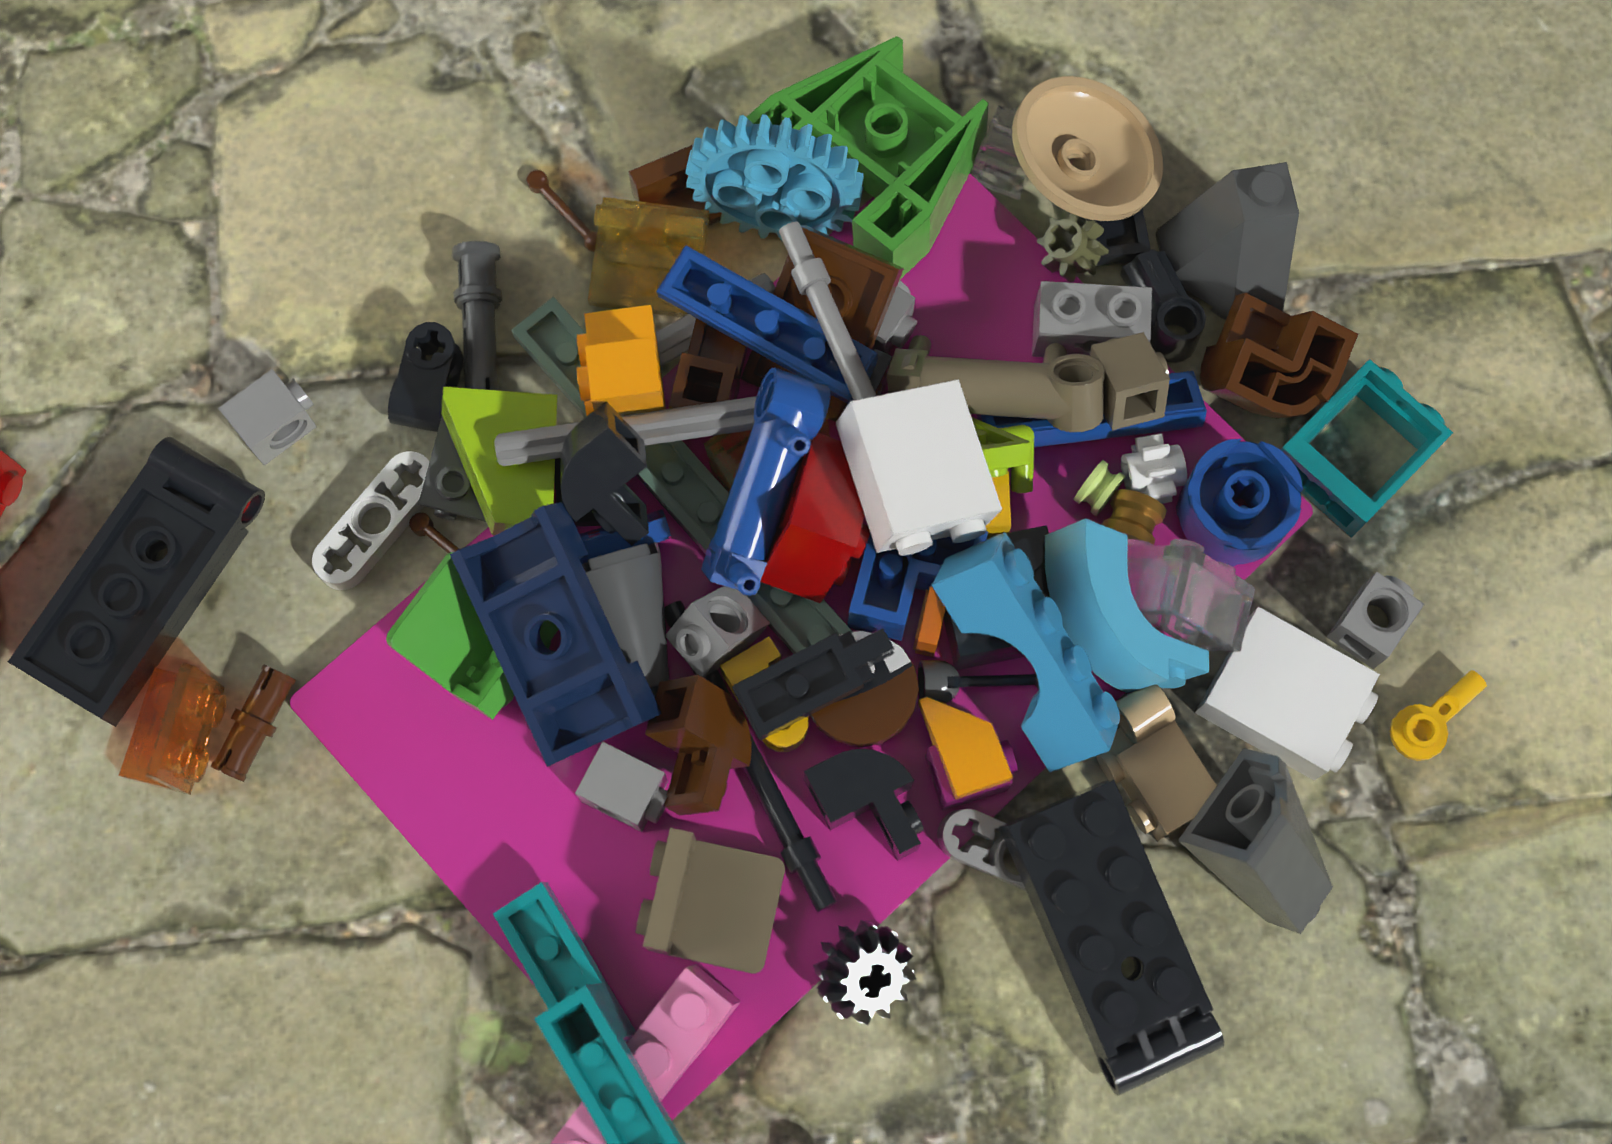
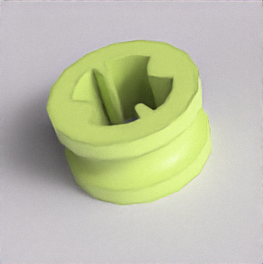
(1099, 487)

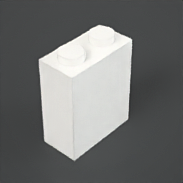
(918, 467)
(1290, 696)

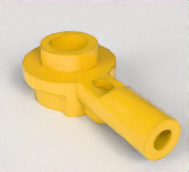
(1422, 730)

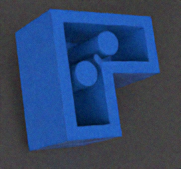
(889, 581)

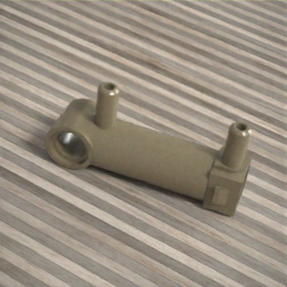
(1060, 389)

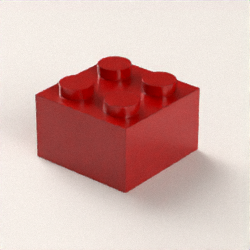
(818, 526)

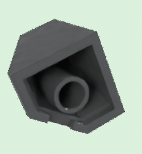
(1236, 238)
(1261, 842)

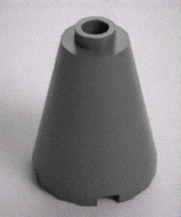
(633, 602)

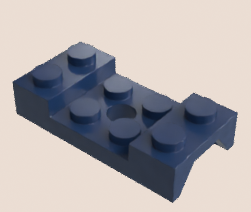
(584, 686)

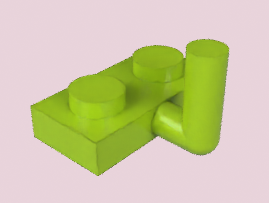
(1006, 449)

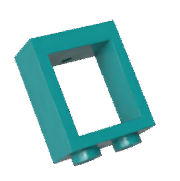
(1332, 489)

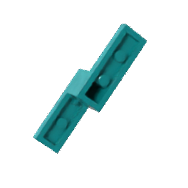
(584, 1021)

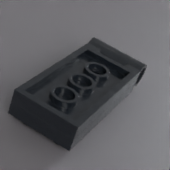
(120, 604)
(1098, 909)

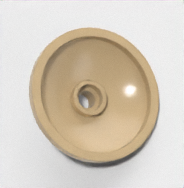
(1087, 148)

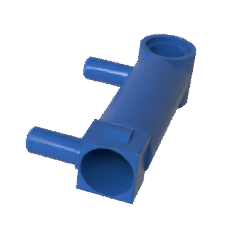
(786, 418)

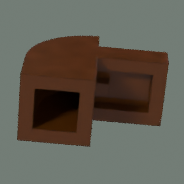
(709, 369)
(707, 734)

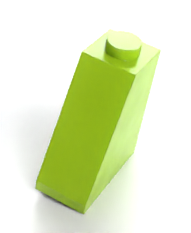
(474, 420)

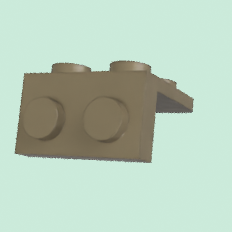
(711, 903)

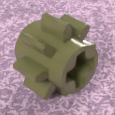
(1082, 257)

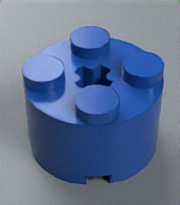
(1235, 471)

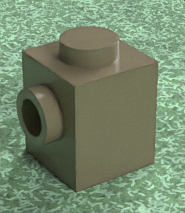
(1133, 380)

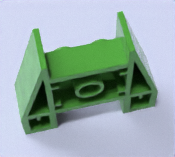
(905, 141)

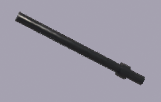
(798, 852)

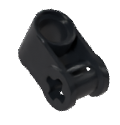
(419, 385)

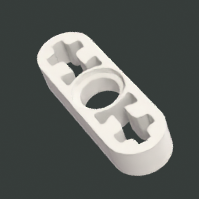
(379, 543)

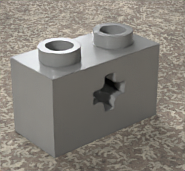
(1088, 315)

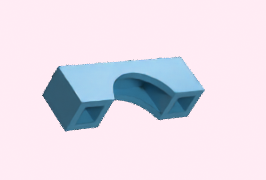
(995, 594)

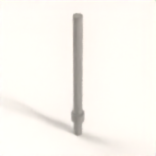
(812, 280)

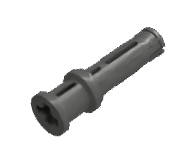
(478, 300)

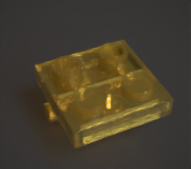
(638, 248)

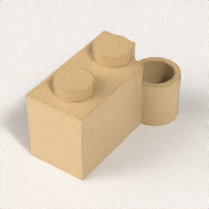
(1155, 764)

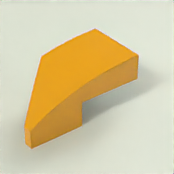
(966, 748)

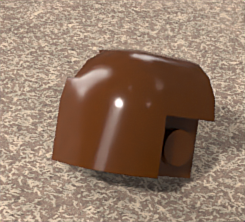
(1276, 360)

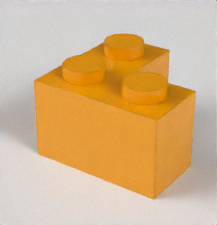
(620, 361)

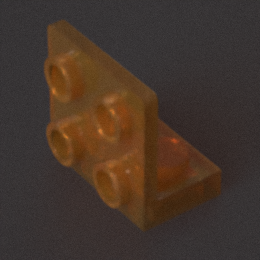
(174, 729)

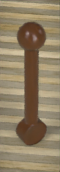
(539, 183)
(423, 526)

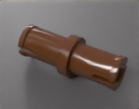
(253, 723)

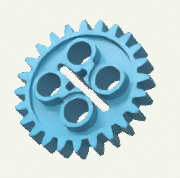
(774, 176)

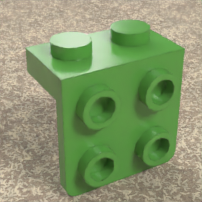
(449, 644)

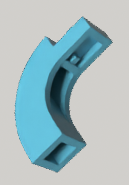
(1092, 590)

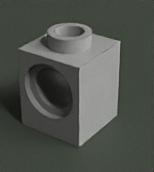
(269, 415)
(716, 629)
(1360, 635)
(623, 788)

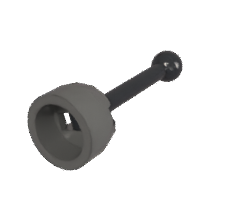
(942, 681)

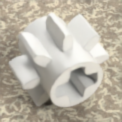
(1154, 468)

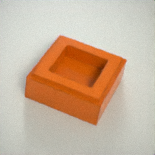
(929, 624)

